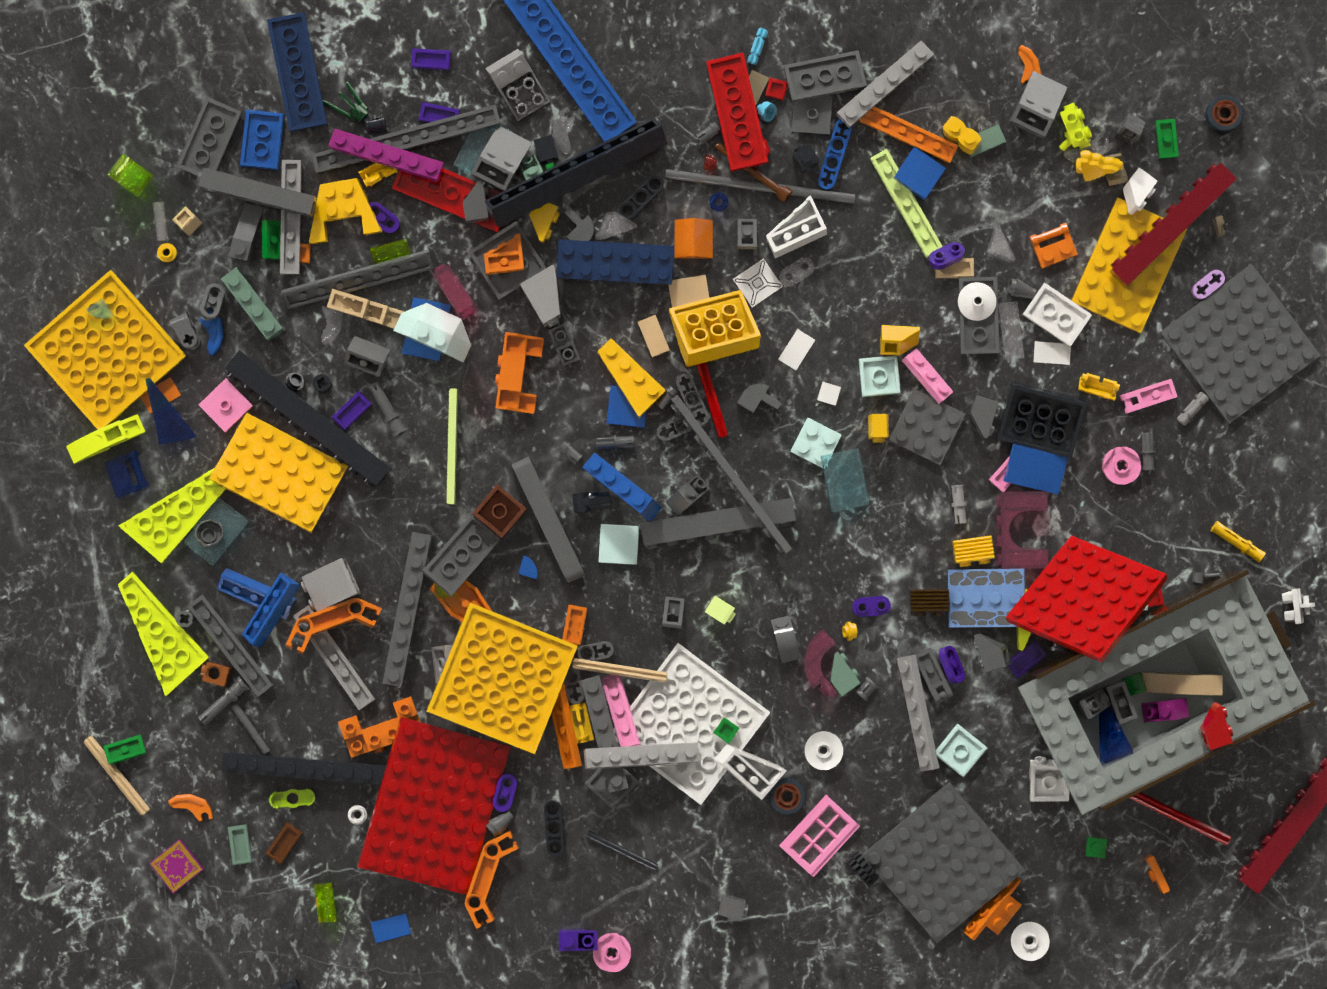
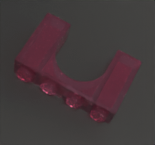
(455, 291)
(1010, 554)

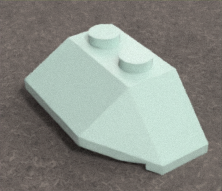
(436, 330)

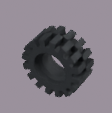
(863, 868)

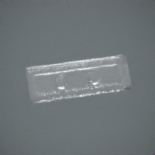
(1011, 330)

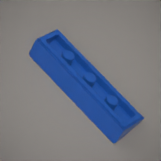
(247, 589)
(270, 610)

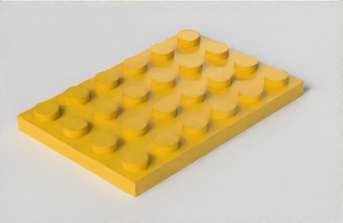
(1102, 292)
(278, 472)

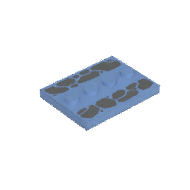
(984, 596)

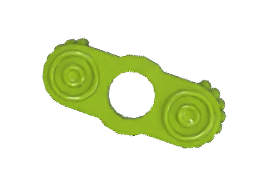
(279, 799)

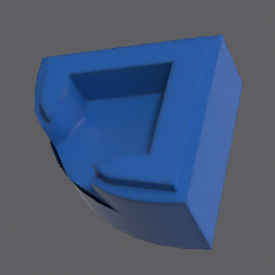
(528, 568)

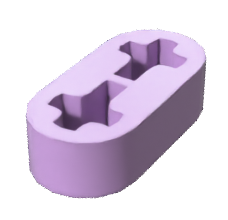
(1205, 281)

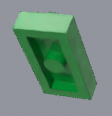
(1166, 139)
(271, 239)
(124, 749)

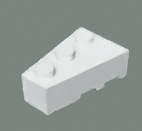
(797, 229)
(752, 771)

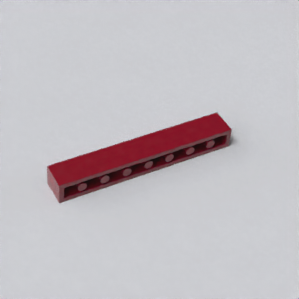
(1172, 225)
(1286, 831)

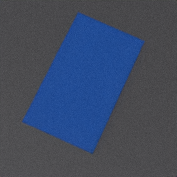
(390, 928)

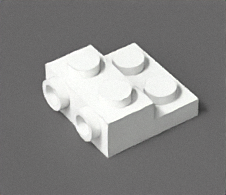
(1046, 781)

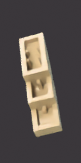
(363, 308)
(1183, 683)

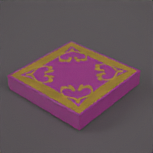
(176, 866)

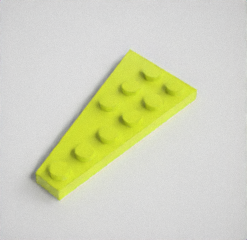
(172, 518)
(167, 644)

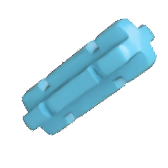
(757, 46)

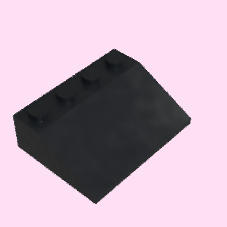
(1041, 419)

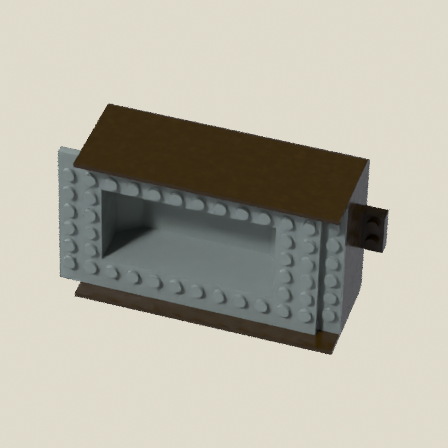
(1202, 632)

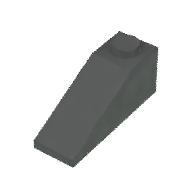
(1131, 128)
(246, 233)

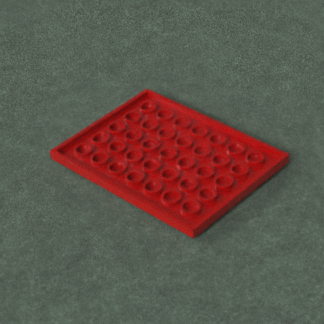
(433, 806)

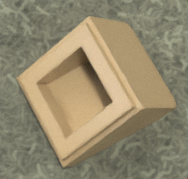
(187, 221)

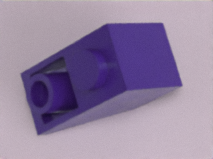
(578, 940)

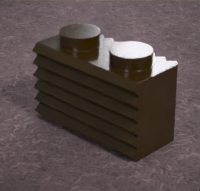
(929, 601)

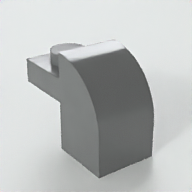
(584, 228)
(754, 394)
(785, 639)

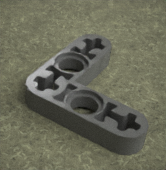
(694, 409)
(601, 656)

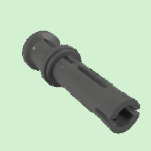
(392, 417)
(230, 694)

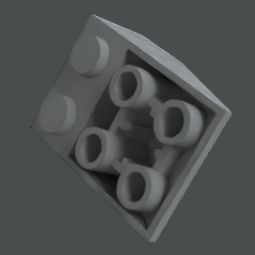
(517, 84)

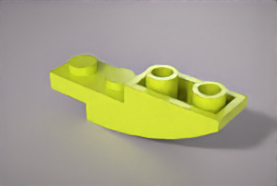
(104, 438)

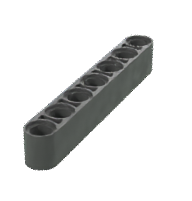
(548, 519)

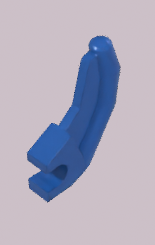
(215, 332)

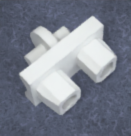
(1297, 614)

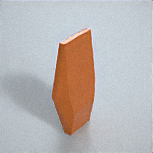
(458, 605)

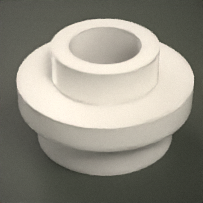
(353, 819)

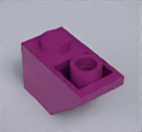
(1165, 710)

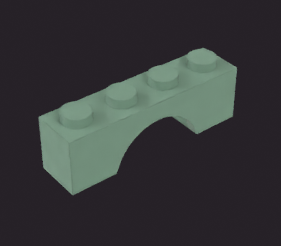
(252, 304)

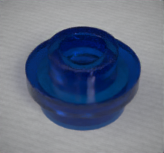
(714, 197)

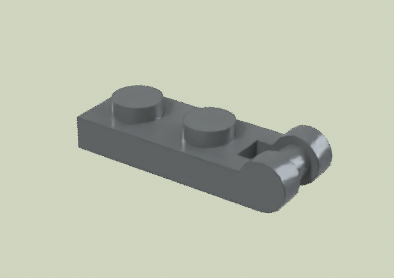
(933, 675)

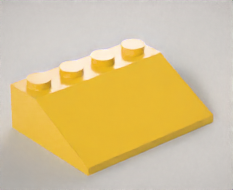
(714, 328)

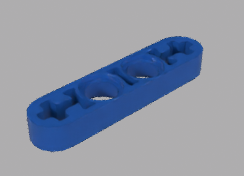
(832, 153)

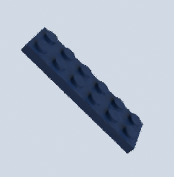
(297, 72)
(615, 262)

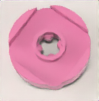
(1110, 466)
(623, 952)

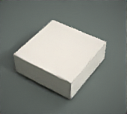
(828, 393)

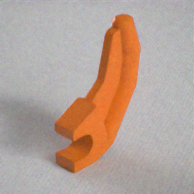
(1030, 61)
(193, 803)

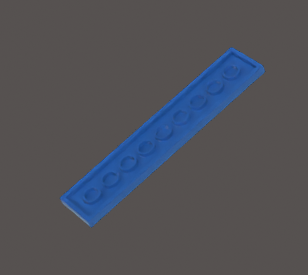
(573, 66)

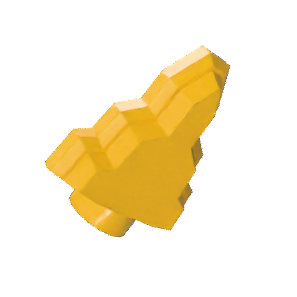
(1095, 165)

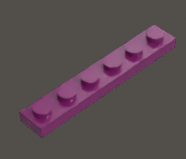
(386, 155)

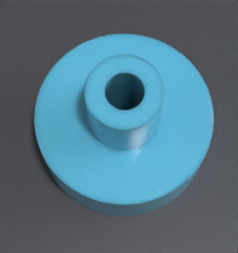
(766, 111)

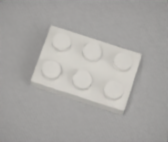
(1057, 314)

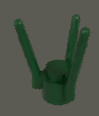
(358, 112)

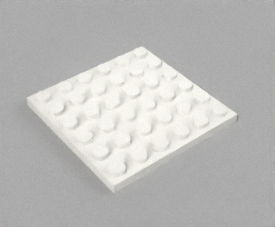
(688, 712)

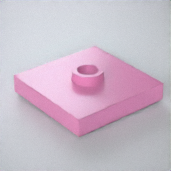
(225, 405)

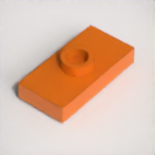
(574, 624)
(1155, 874)

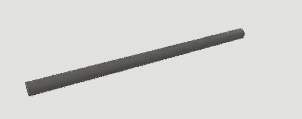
(757, 186)

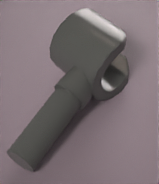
(1198, 577)

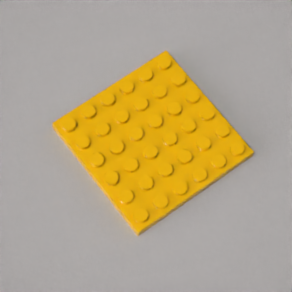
(107, 359)
(502, 678)

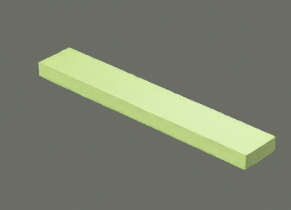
(906, 203)
(452, 446)

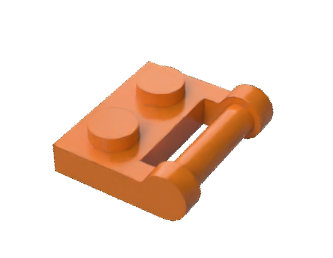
(1054, 252)

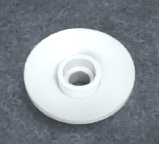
(976, 311)
(831, 757)
(1034, 950)

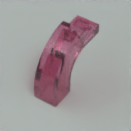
(812, 662)

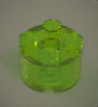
(130, 175)

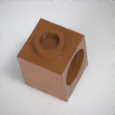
(224, 675)

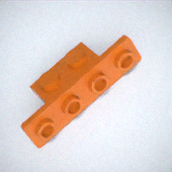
(995, 912)

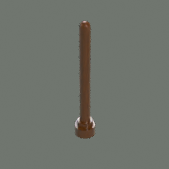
(782, 192)

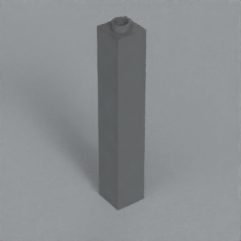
(256, 192)

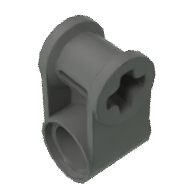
(184, 328)

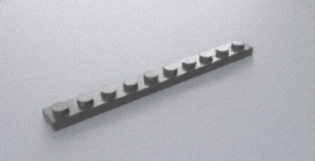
(415, 136)
(735, 482)

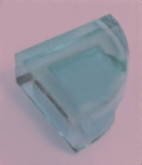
(100, 310)

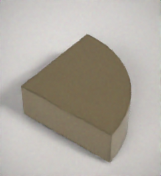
(1218, 225)

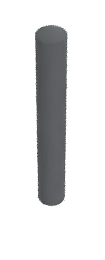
(250, 728)

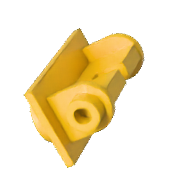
(375, 173)
(1090, 384)
(581, 722)

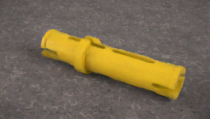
(1234, 539)

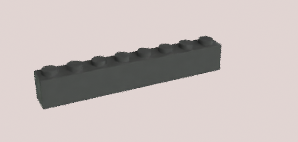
(713, 523)
(407, 609)

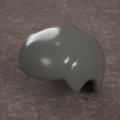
(209, 533)

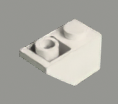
(1137, 189)

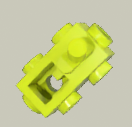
(1076, 131)

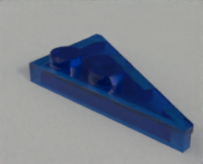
(167, 420)
(1112, 739)

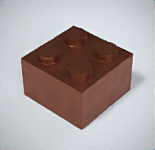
(499, 511)

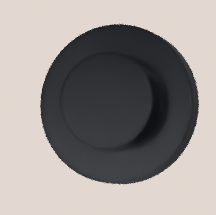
(294, 381)

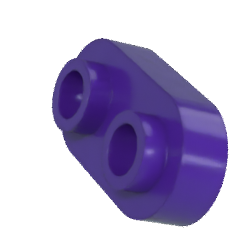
(384, 217)
(947, 255)
(871, 606)
(951, 664)
(504, 792)

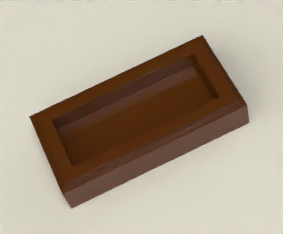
(284, 843)

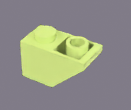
(720, 610)

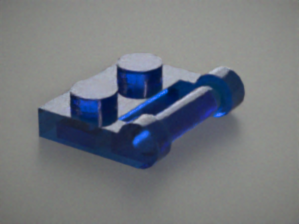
(121, 477)

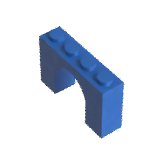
(622, 486)

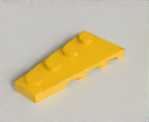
(631, 378)

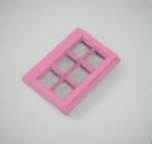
(819, 835)

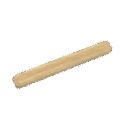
(619, 670)
(116, 776)

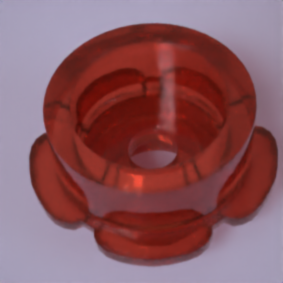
(710, 162)

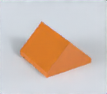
(693, 238)

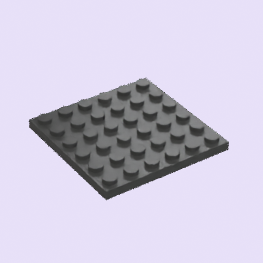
(1239, 344)
(943, 862)

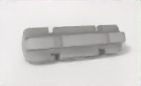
(1192, 408)

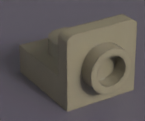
(1117, 177)

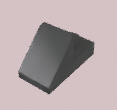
(747, 234)

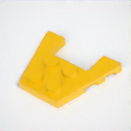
(338, 202)

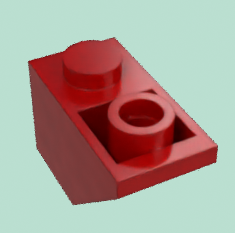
(1215, 728)

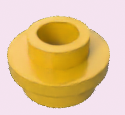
(173, 252)
(849, 631)

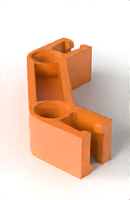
(331, 618)
(484, 876)

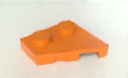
(506, 257)

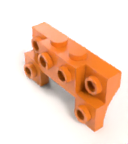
(512, 370)
(379, 735)

